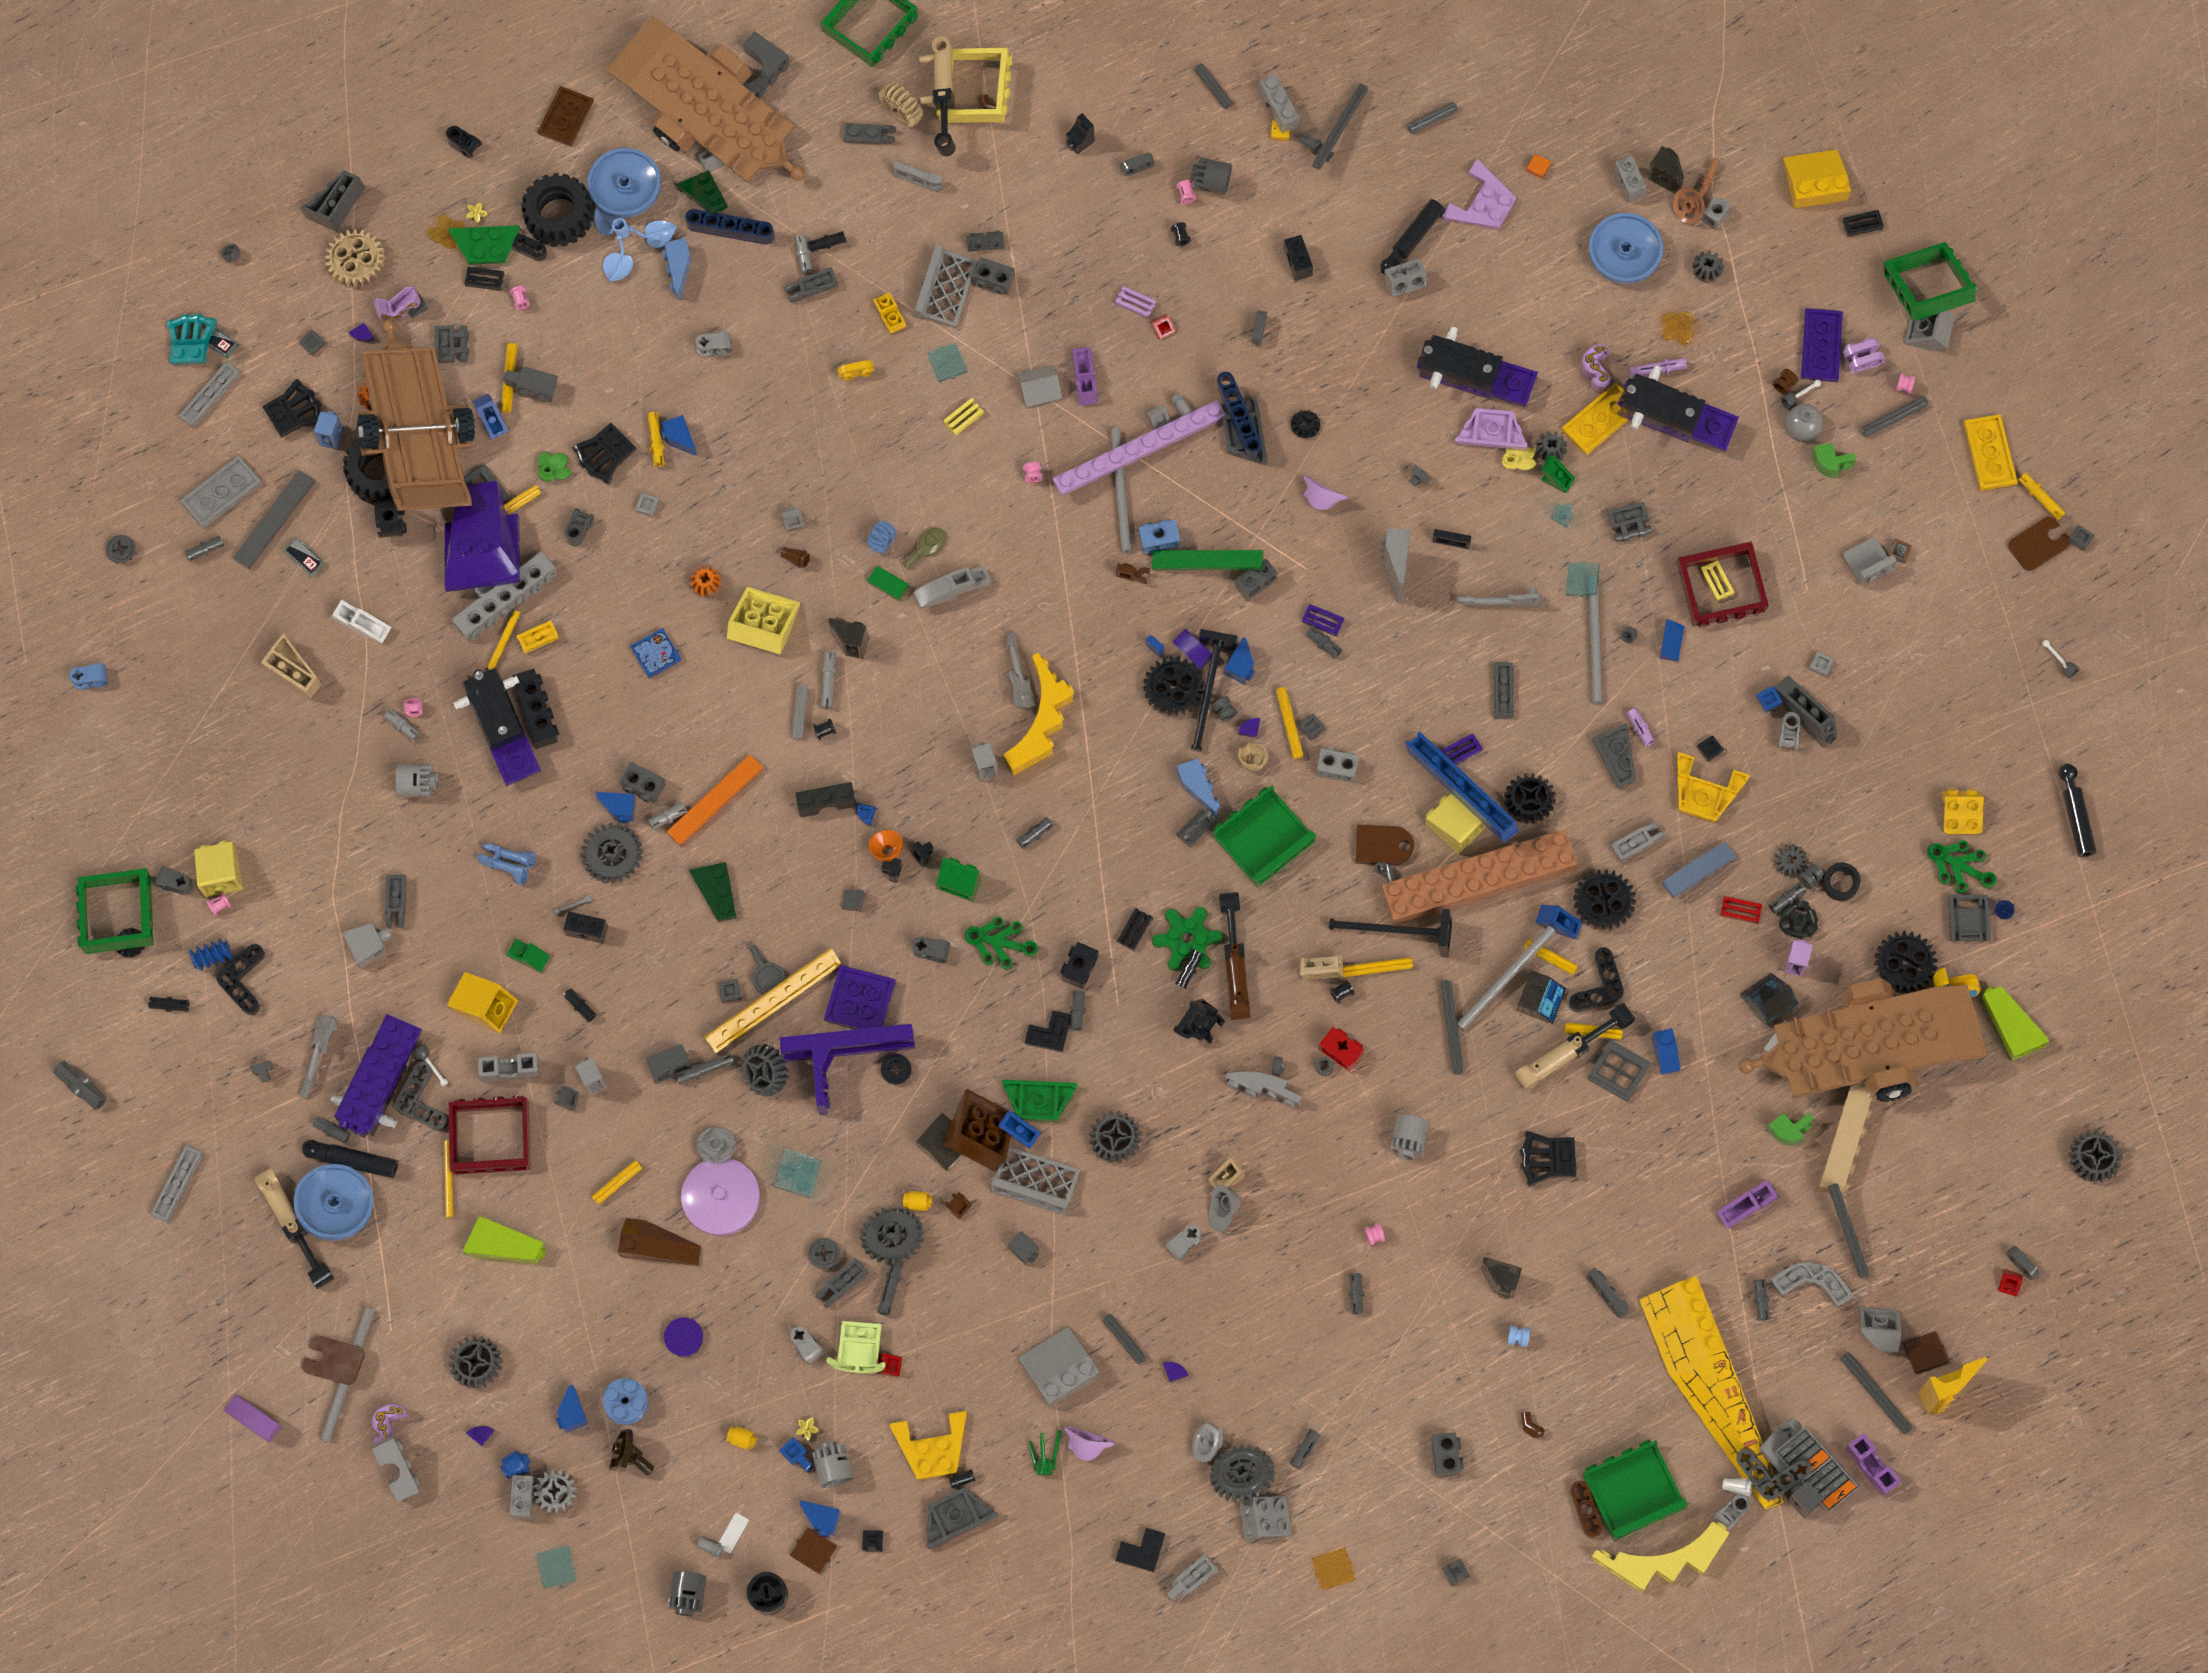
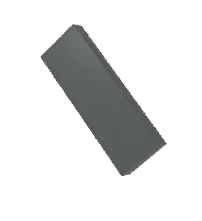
(1503, 690)

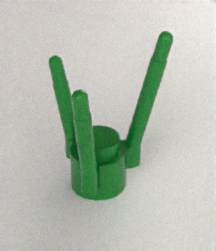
(1044, 1466)

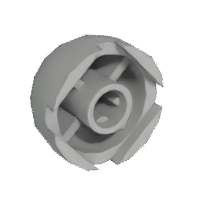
(1804, 423)

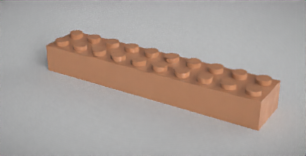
(1479, 877)

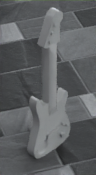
(1527, 600)
(1022, 694)
(324, 1026)

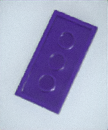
(1821, 345)

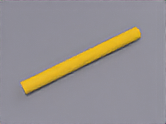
(503, 640)
(448, 1182)

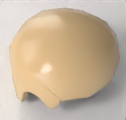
(1253, 757)

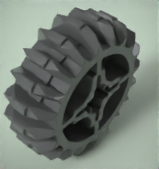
(758, 1070)
(1113, 1153)
(2111, 1155)
(477, 1354)

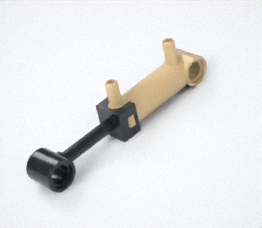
(943, 94)
(1573, 1048)
(285, 1213)

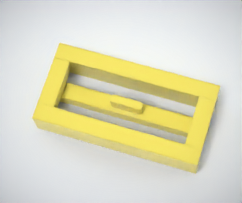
(970, 420)
(1716, 564)

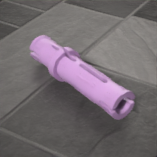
(1666, 366)

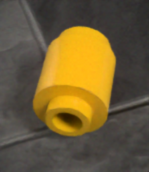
(917, 1200)
(741, 1438)

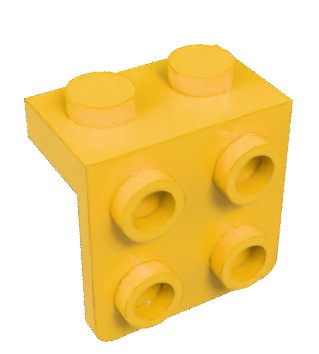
(1963, 811)

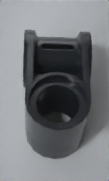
(465, 143)

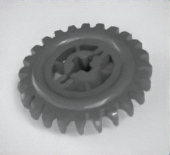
(627, 843)
(892, 1226)
(1245, 1480)

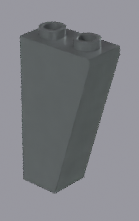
(1812, 714)

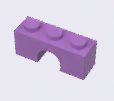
(1878, 1474)

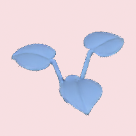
(617, 265)

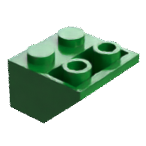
(958, 879)

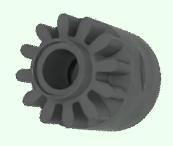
(1211, 175)
(686, 1593)

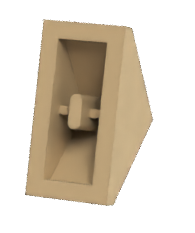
(1227, 1174)

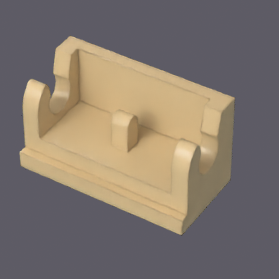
(1322, 967)

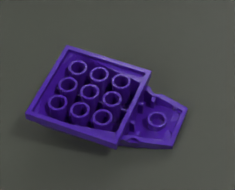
(482, 542)

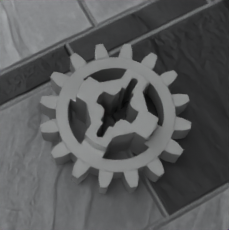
(546, 1492)

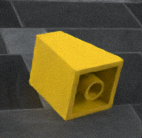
(482, 1002)

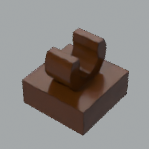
(959, 1205)

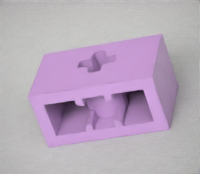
(1798, 958)

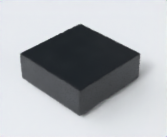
(1710, 748)

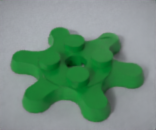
(1173, 938)

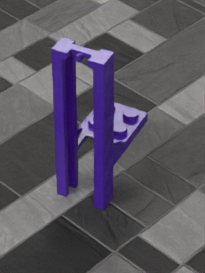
(827, 1045)

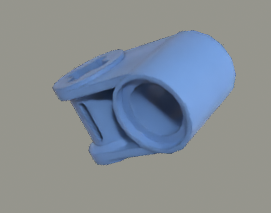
(90, 676)

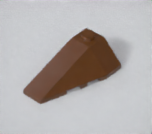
(650, 1242)

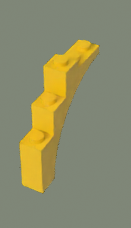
(1035, 745)

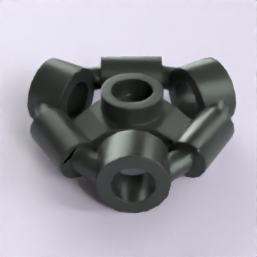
(1799, 920)

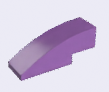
(1085, 376)
(1748, 1204)
(252, 1418)

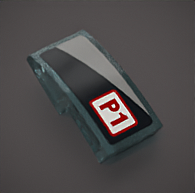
(222, 343)
(303, 556)

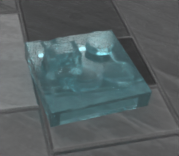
(797, 1173)

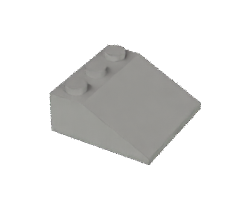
(1395, 553)
(1059, 1367)

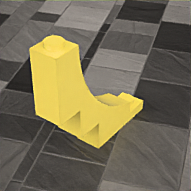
(1640, 1569)

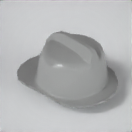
(1222, 1207)

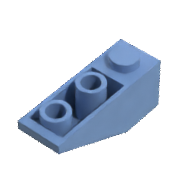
(679, 264)
(1194, 783)

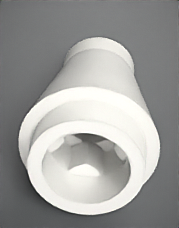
(1738, 1486)

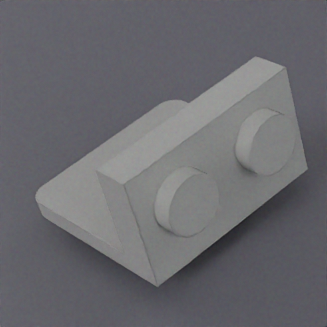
(1869, 561)
(1776, 1439)
(1265, 1517)

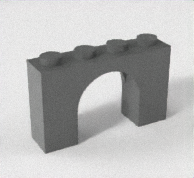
(770, 57)

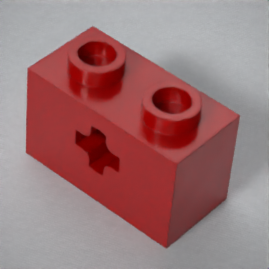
(1345, 1058)

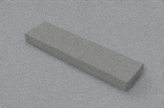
(209, 394)
(176, 1183)

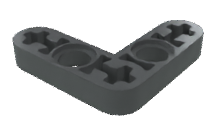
(415, 1105)
(1768, 1479)

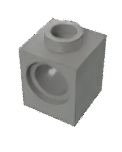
(1713, 219)

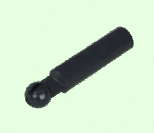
(1413, 234)
(2077, 812)
(350, 1157)

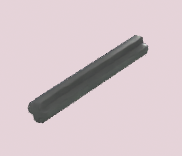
(1894, 416)

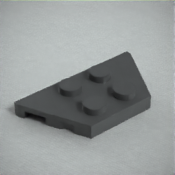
(1232, 441)
(955, 1516)

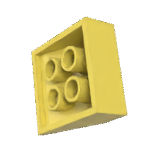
(762, 620)

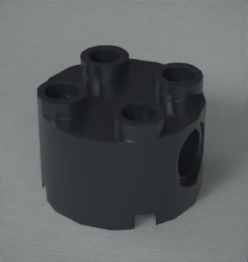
(390, 528)
(767, 1593)

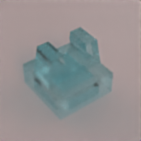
(1562, 514)

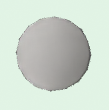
(715, 1145)

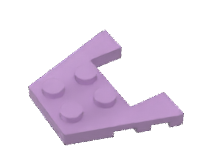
(1490, 204)

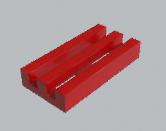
(1758, 906)

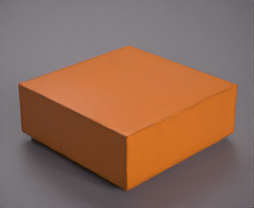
(1538, 166)

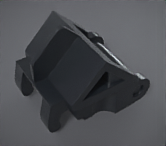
(1199, 1021)

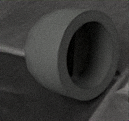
(1625, 634)

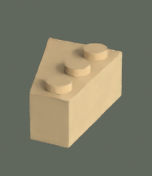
(289, 667)

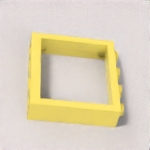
(1005, 77)

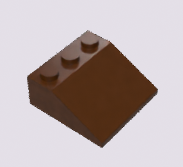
(976, 1131)

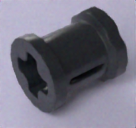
(1180, 228)
(824, 729)
(1342, 991)

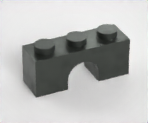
(814, 800)

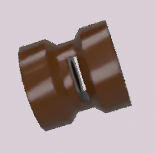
(1785, 381)

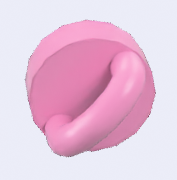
(411, 705)

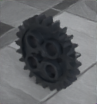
(1166, 700)
(1621, 897)
(1913, 947)

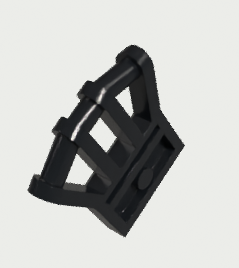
(281, 411)
(613, 444)
(1561, 1157)

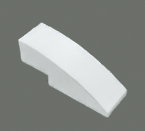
(360, 622)

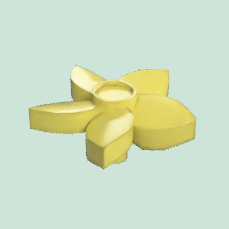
(476, 212)
(807, 1428)

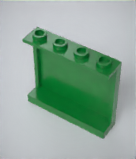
(1263, 836)
(1633, 1490)

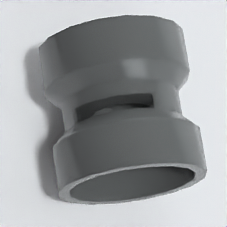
(1224, 708)
(1811, 876)

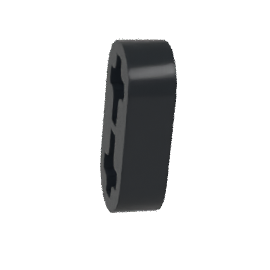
(528, 251)

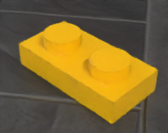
(538, 637)

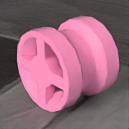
(1905, 383)
(1032, 472)
(1374, 1234)

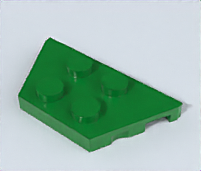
(485, 244)
(1039, 1098)

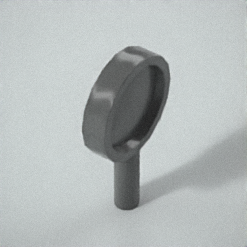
(766, 974)

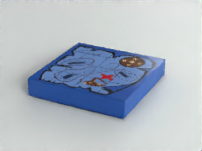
(655, 653)

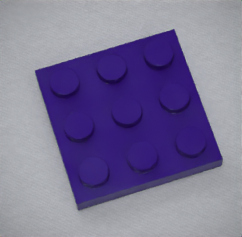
(859, 999)

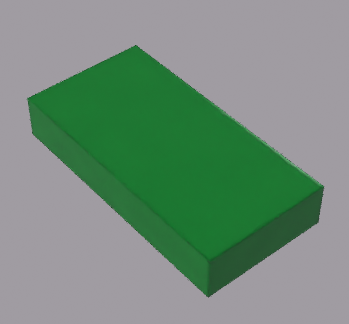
(888, 583)

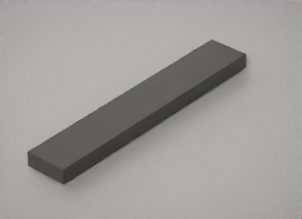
(274, 520)

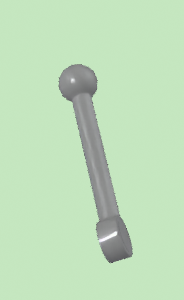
(588, 899)

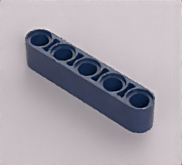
(736, 232)
(1239, 423)

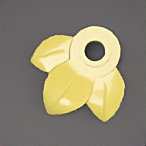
(1521, 459)

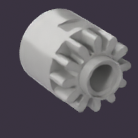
(415, 780)
(1409, 1136)
(832, 1465)

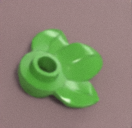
(554, 464)

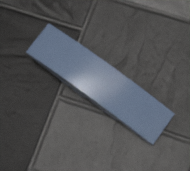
(1698, 870)

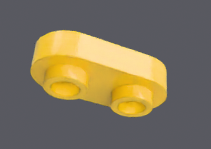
(862, 368)

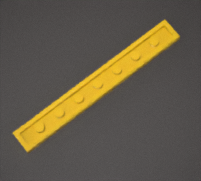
(773, 1000)

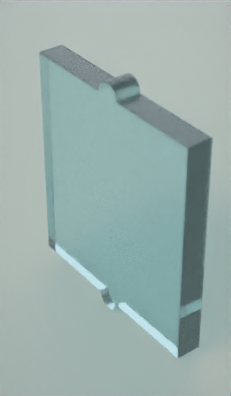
(947, 362)
(1582, 579)
(556, 1567)

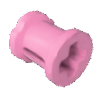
(1186, 191)
(519, 297)
(218, 903)

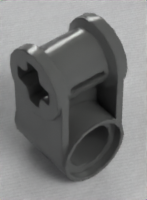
(580, 524)
(171, 880)
(934, 949)

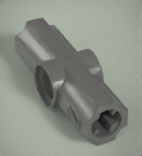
(80, 1085)

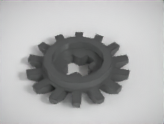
(1783, 857)

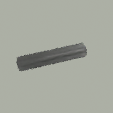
(1213, 86)
(1432, 117)
(1124, 1339)

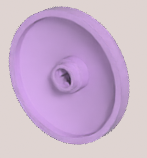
(720, 1197)

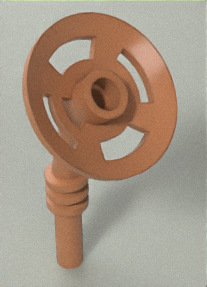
(1691, 204)

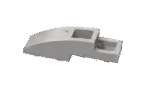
(950, 585)
(1256, 1083)

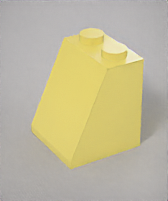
(1454, 823)
(218, 869)

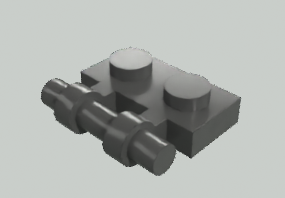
(445, 343)
(1628, 516)

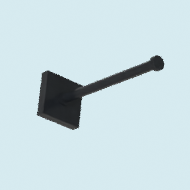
(1217, 641)
(1443, 932)

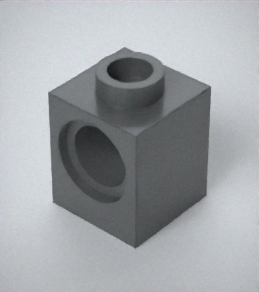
(1024, 1248)

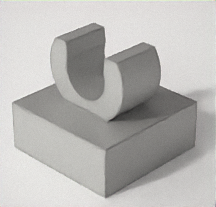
(1158, 417)
(792, 518)

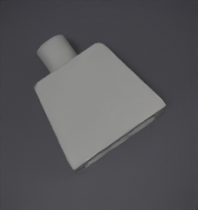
(366, 943)

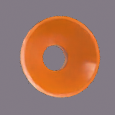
(883, 840)

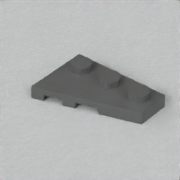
(1616, 755)

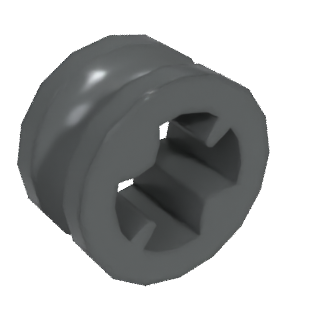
(1318, 1067)

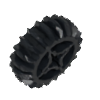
(1519, 786)

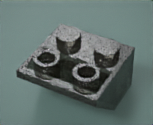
(850, 637)

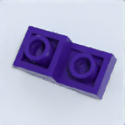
(1192, 648)

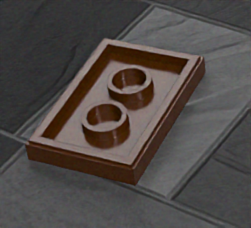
(565, 116)

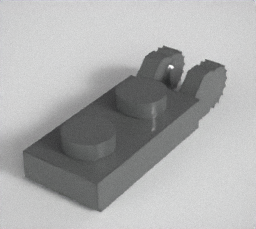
(868, 134)
(812, 284)
(395, 899)
(843, 1282)
(1607, 1293)

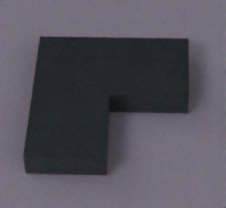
(1052, 1037)
(1146, 1555)

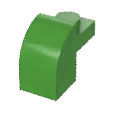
(1830, 464)
(1788, 1133)

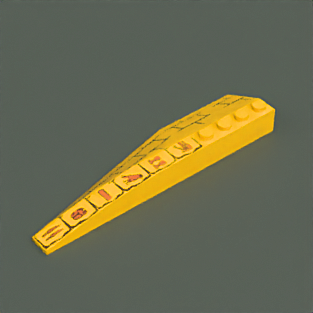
(1704, 1372)

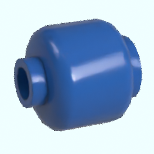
(515, 1464)

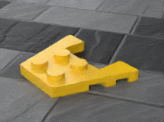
(1701, 797)
(933, 1455)

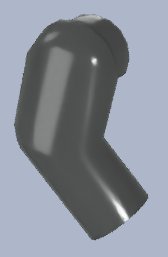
(1386, 871)

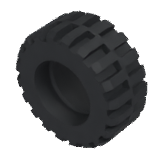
(551, 189)
(362, 486)

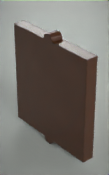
(1925, 1352)
(813, 1550)

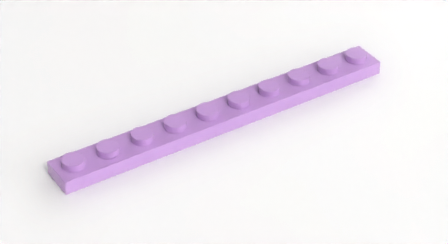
(1138, 448)

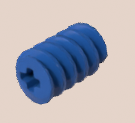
(211, 954)

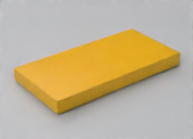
(1596, 420)
(1990, 452)

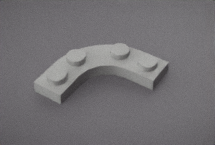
(1813, 1274)

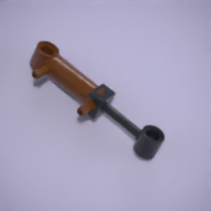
(1235, 961)

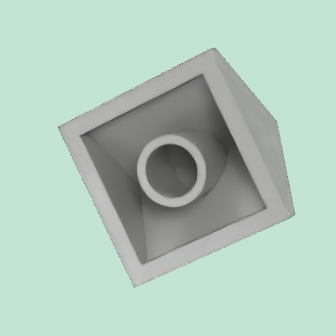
(1040, 386)

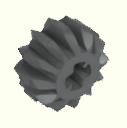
(1710, 261)
(1551, 440)

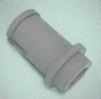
(1181, 404)
(710, 1547)

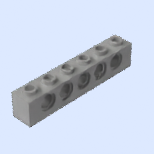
(493, 598)

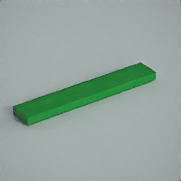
(1207, 559)

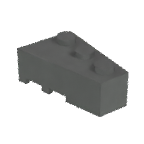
(335, 201)

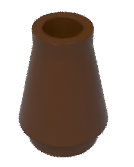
(796, 556)

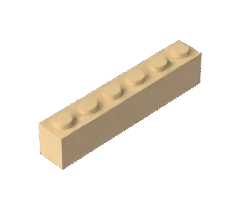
(1846, 1138)

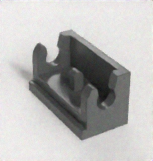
(667, 1063)

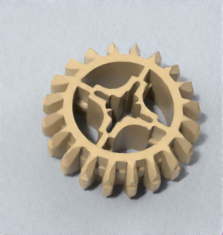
(901, 104)

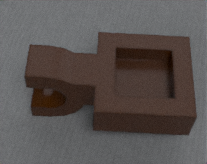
(1130, 573)

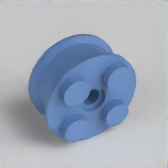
(623, 1390)

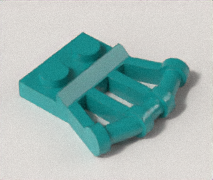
(190, 350)

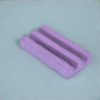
(1150, 307)

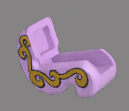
(398, 305)
(1592, 368)
(382, 1418)

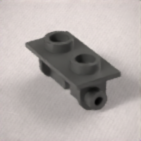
(982, 242)
(1196, 827)

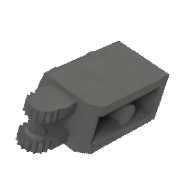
(532, 383)

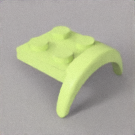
(858, 1348)

